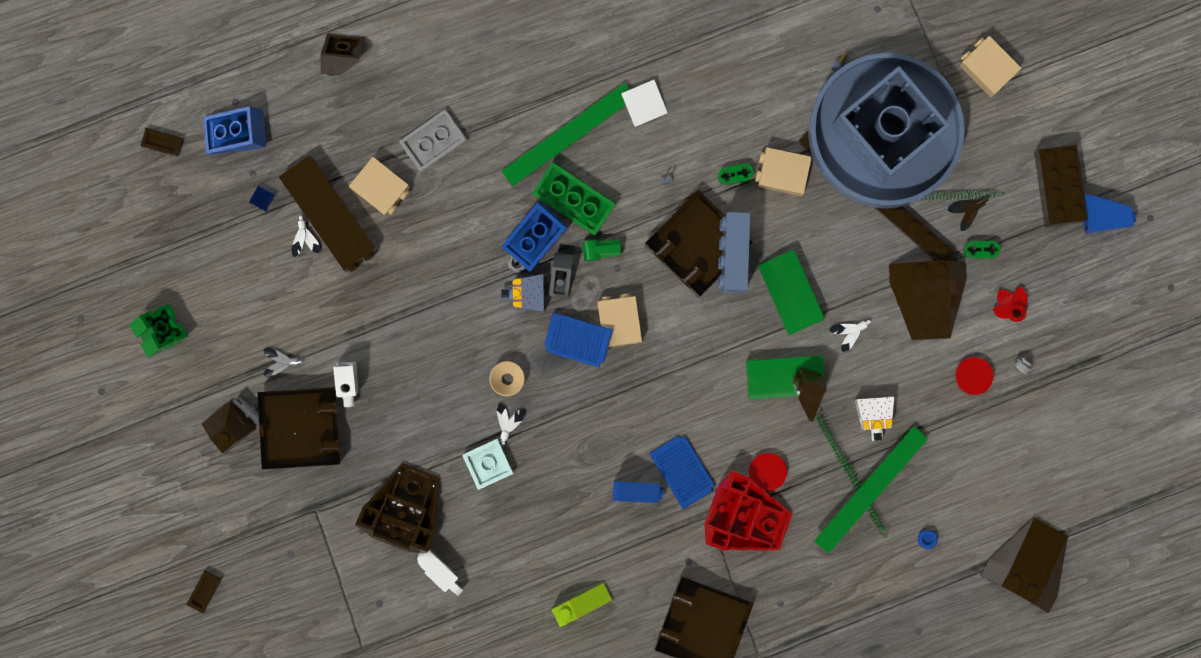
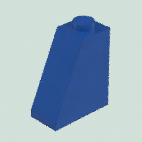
(1107, 215)
(637, 492)

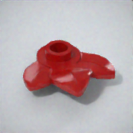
(1009, 302)

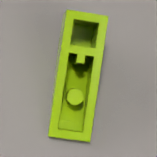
(581, 604)

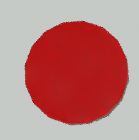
(974, 376)
(768, 471)

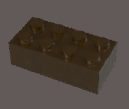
(1060, 186)

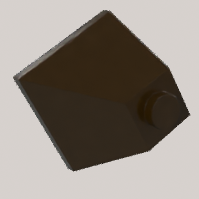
(340, 53)
(227, 427)

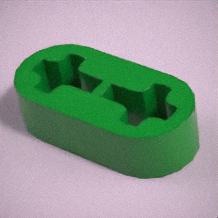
(734, 170)
(981, 245)

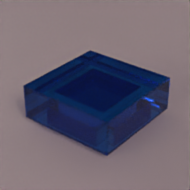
(262, 198)

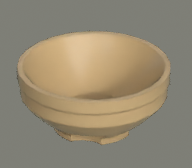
(506, 368)

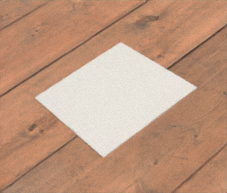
(644, 103)

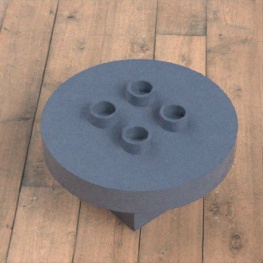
(886, 130)

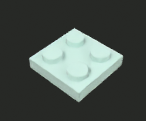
(487, 464)

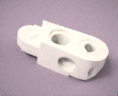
(439, 572)

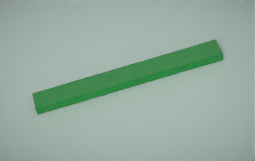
(565, 136)
(870, 490)

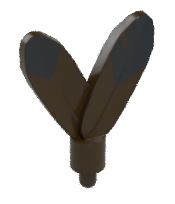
(971, 210)

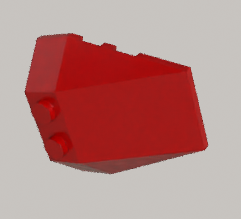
(745, 517)

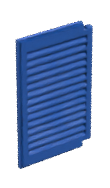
(577, 340)
(683, 471)

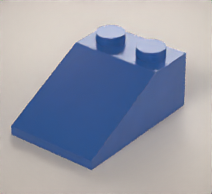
(234, 131)
(535, 236)

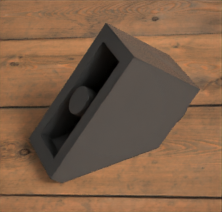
(561, 275)

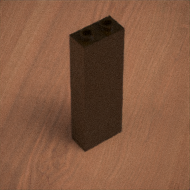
(328, 214)

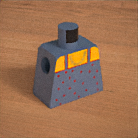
(526, 293)

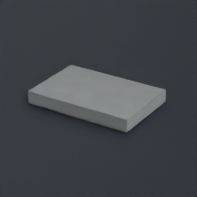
(433, 140)

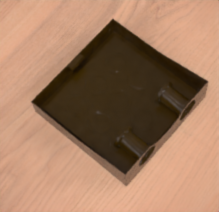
(691, 243)
(298, 428)
(702, 622)

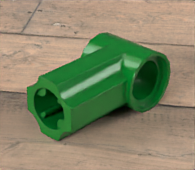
(595, 250)

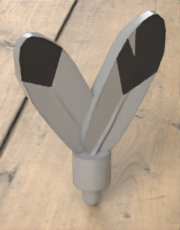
(282, 360)

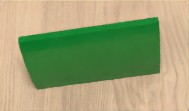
(574, 198)
(791, 292)
(774, 376)

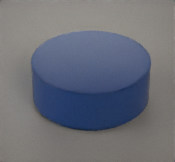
(927, 539)

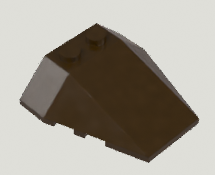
(928, 296)
(403, 510)
(1030, 564)

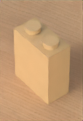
(989, 66)
(783, 171)
(380, 187)
(621, 317)

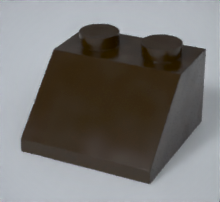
(810, 390)

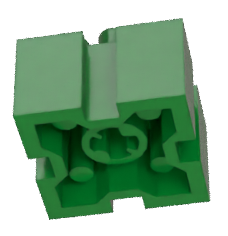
(158, 330)

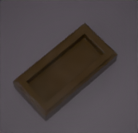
(161, 142)
(204, 591)

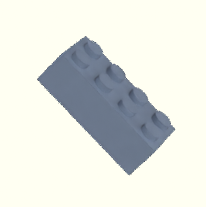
(734, 253)

